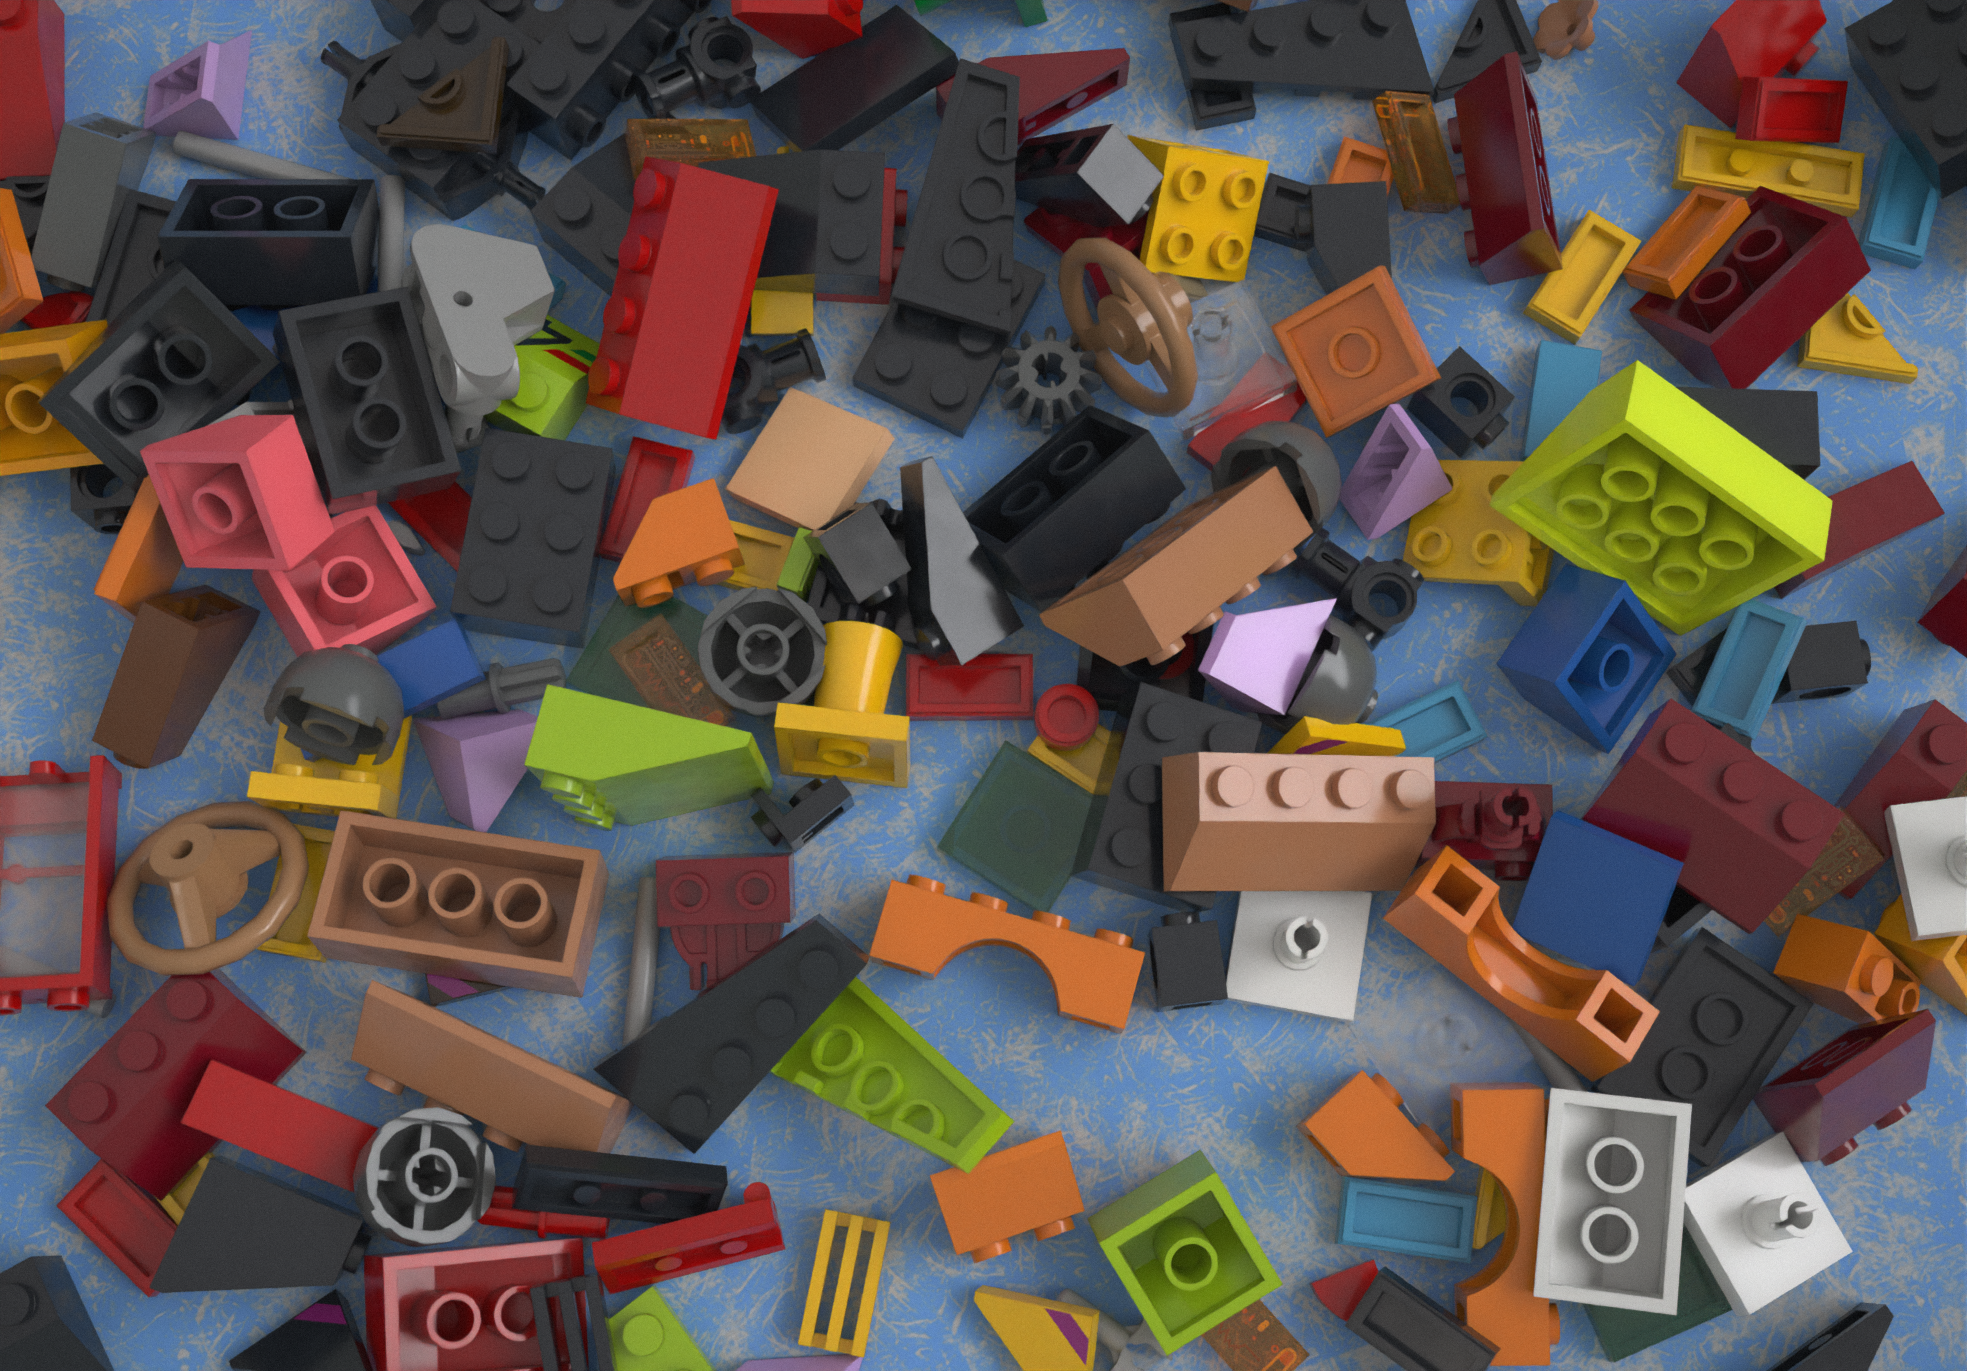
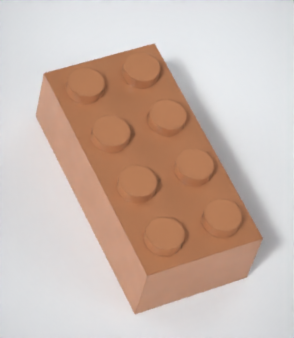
(460, 903)

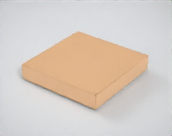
(809, 461)

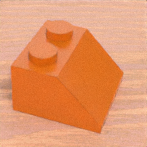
(1009, 1195)

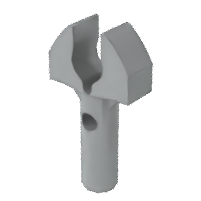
(1115, 1335)

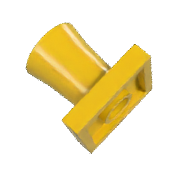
(847, 725)

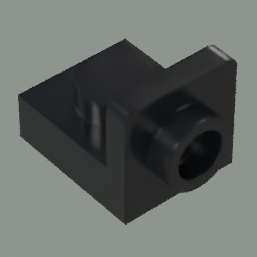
(813, 811)

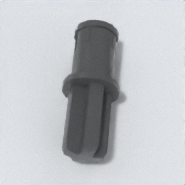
(505, 688)

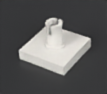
(1931, 865)
(1299, 951)
(1761, 1224)

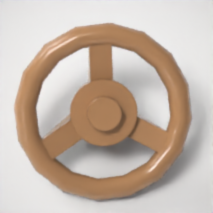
(1139, 322)
(206, 880)

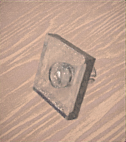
(1234, 360)
(1436, 1036)

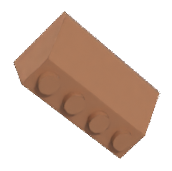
(1184, 572)
(1294, 821)
(482, 1077)

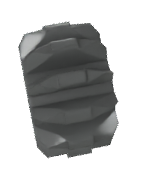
(1044, 357)

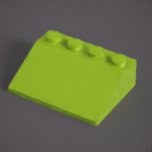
(638, 762)

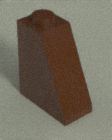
(171, 673)

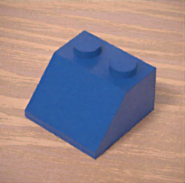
(1588, 655)

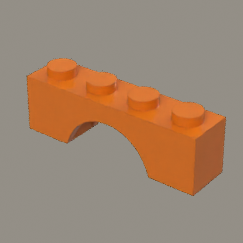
(927, 930)
(1571, 1010)
(1505, 1133)

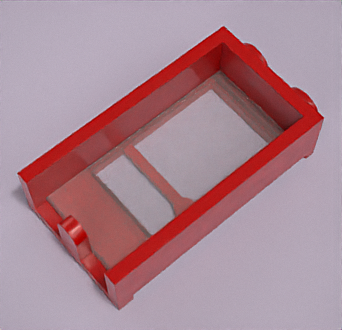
(56, 885)

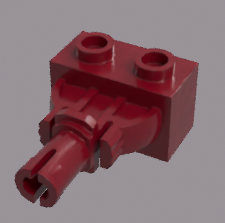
(1491, 825)
(724, 908)

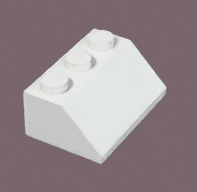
(1613, 1201)

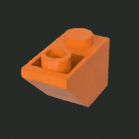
(677, 544)
(1846, 971)
(1370, 1137)

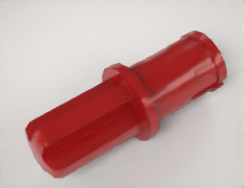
(502, 1214)

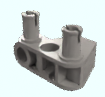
(472, 306)

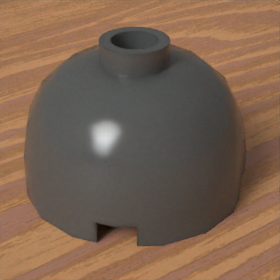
(1299, 456)
(762, 651)
(1335, 683)
(338, 704)
(424, 1178)

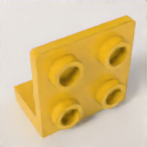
(1201, 210)
(1472, 542)
(330, 786)

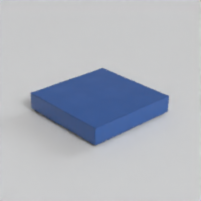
(1596, 897)

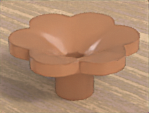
(1565, 26)

